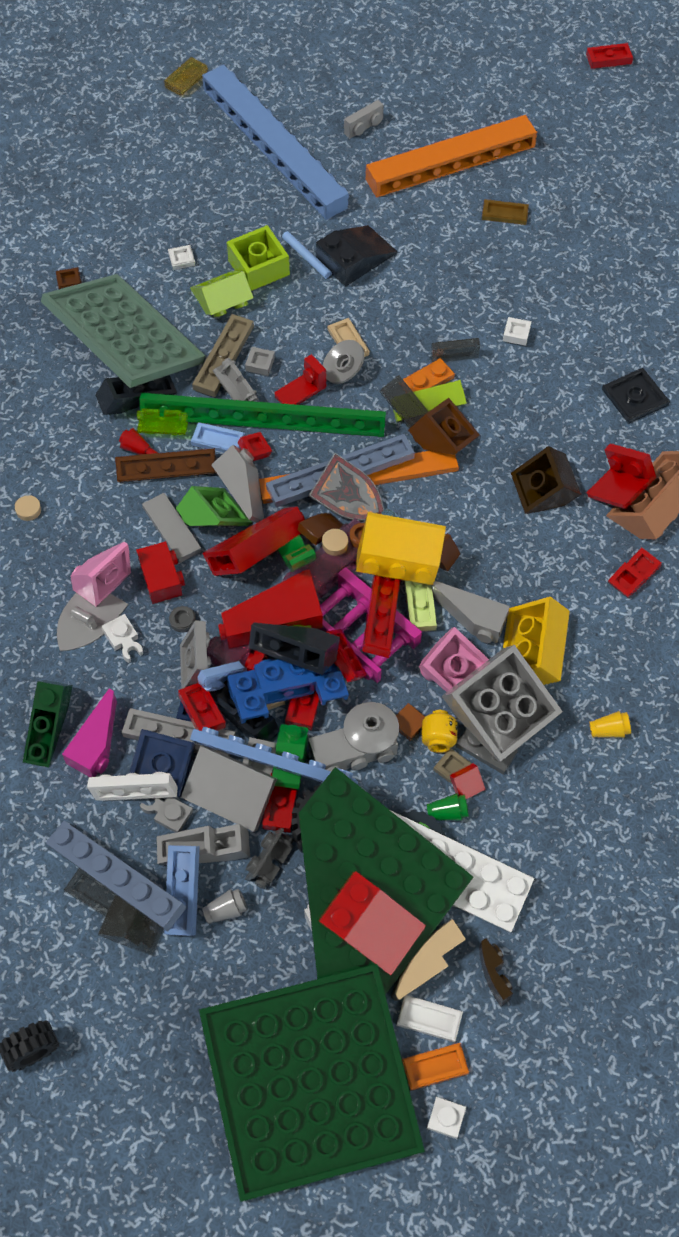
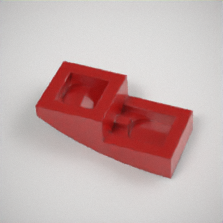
(635, 572)

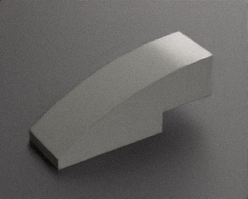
(215, 844)

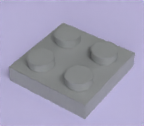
(194, 653)

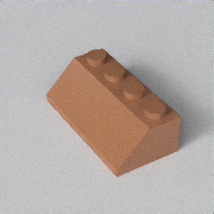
(657, 504)

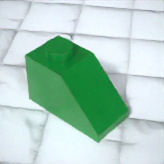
(294, 741)

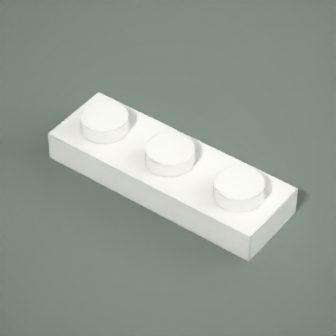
(132, 786)

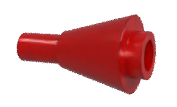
(135, 443)

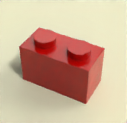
(160, 573)

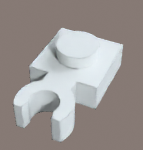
(121, 635)

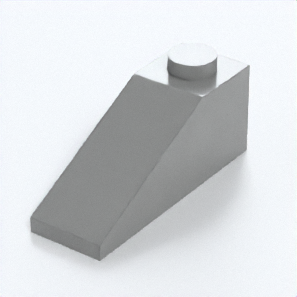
(242, 480)
(477, 614)

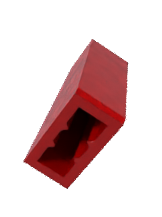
(254, 543)
(284, 604)

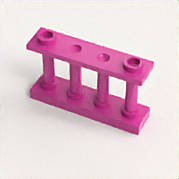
(404, 630)

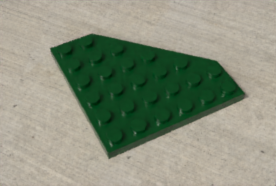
(353, 832)

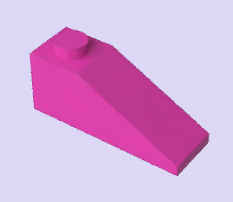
(92, 743)

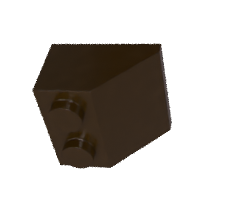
(545, 481)

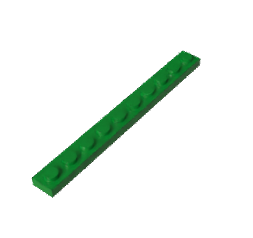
(270, 414)

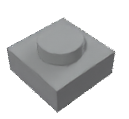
(260, 361)

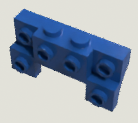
(281, 681)

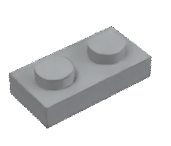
(363, 119)

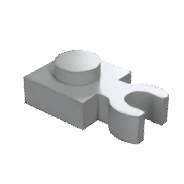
(170, 814)

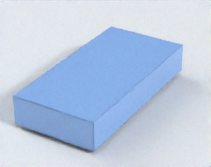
(215, 437)

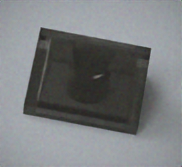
(130, 927)

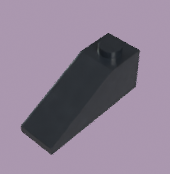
(118, 398)
(296, 645)

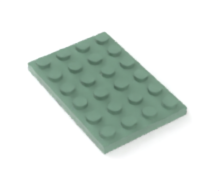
(123, 330)

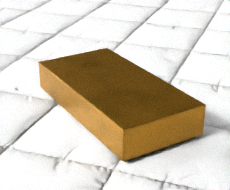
(505, 212)

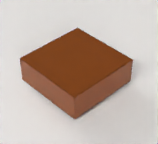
(410, 721)

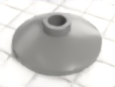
(343, 361)
(371, 739)

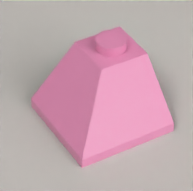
(102, 574)

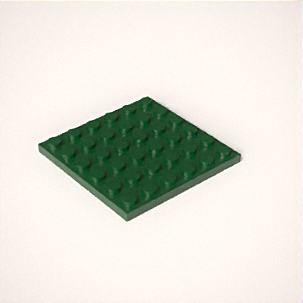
(310, 1082)

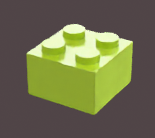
(259, 257)

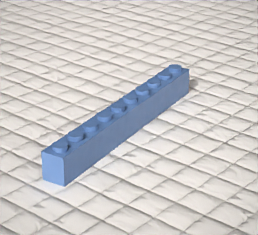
(276, 142)

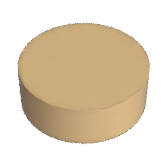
(28, 508)
(335, 542)

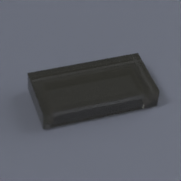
(455, 350)
(403, 401)
(90, 892)

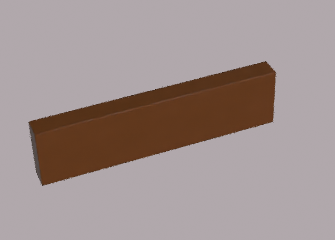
(165, 465)

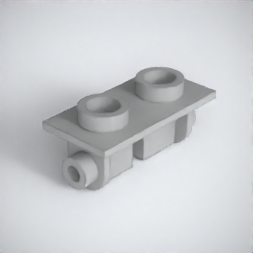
(234, 382)

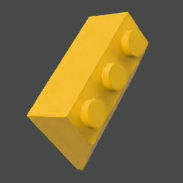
(400, 548)
(540, 636)

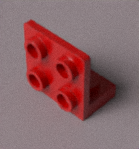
(626, 479)

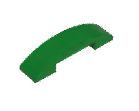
(296, 554)

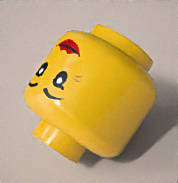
(439, 731)

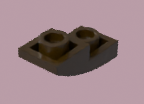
(491, 963)

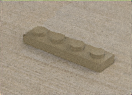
(227, 346)

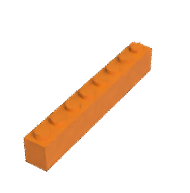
(450, 156)

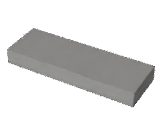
(171, 527)

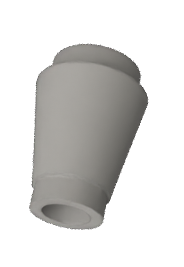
(226, 906)

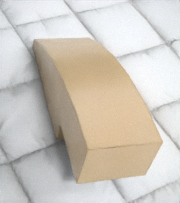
(428, 959)

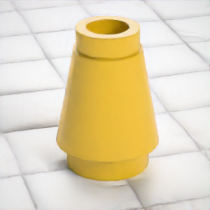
(611, 725)

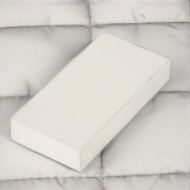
(429, 1018)

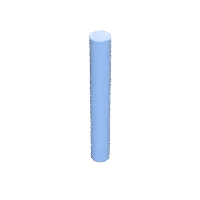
(306, 254)

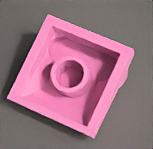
(451, 660)

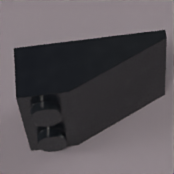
(353, 252)

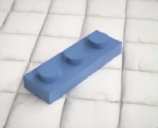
(183, 885)

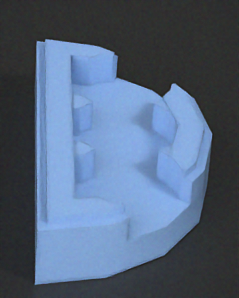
(213, 678)

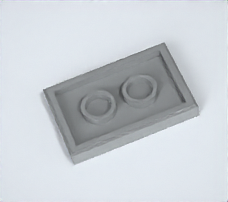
(229, 788)

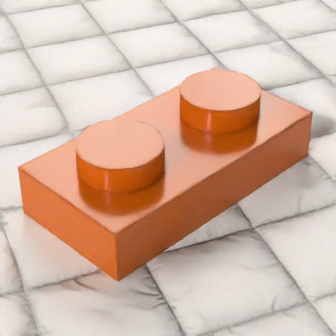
(430, 376)

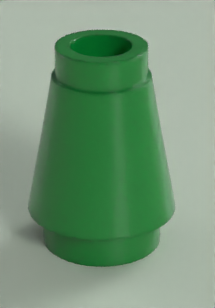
(449, 808)

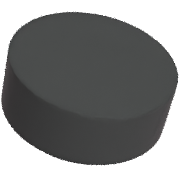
(182, 619)

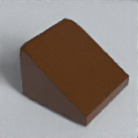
(449, 553)

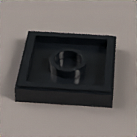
(635, 395)

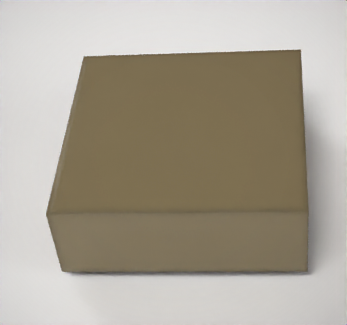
(450, 763)

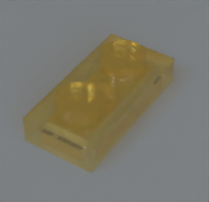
(185, 76)

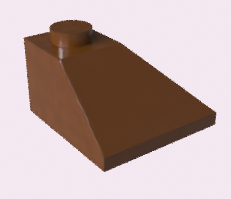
(443, 429)

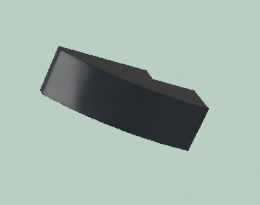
(257, 728)

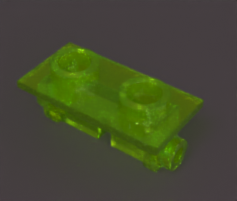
(172, 423)

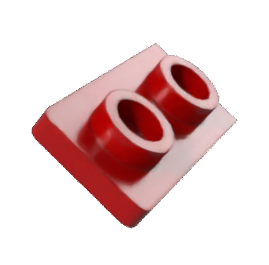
(305, 386)

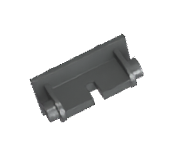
(273, 848)

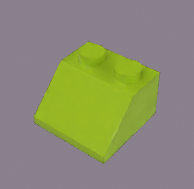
(223, 292)

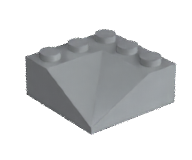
(502, 703)

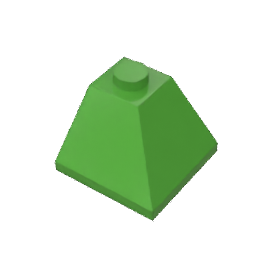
(211, 508)

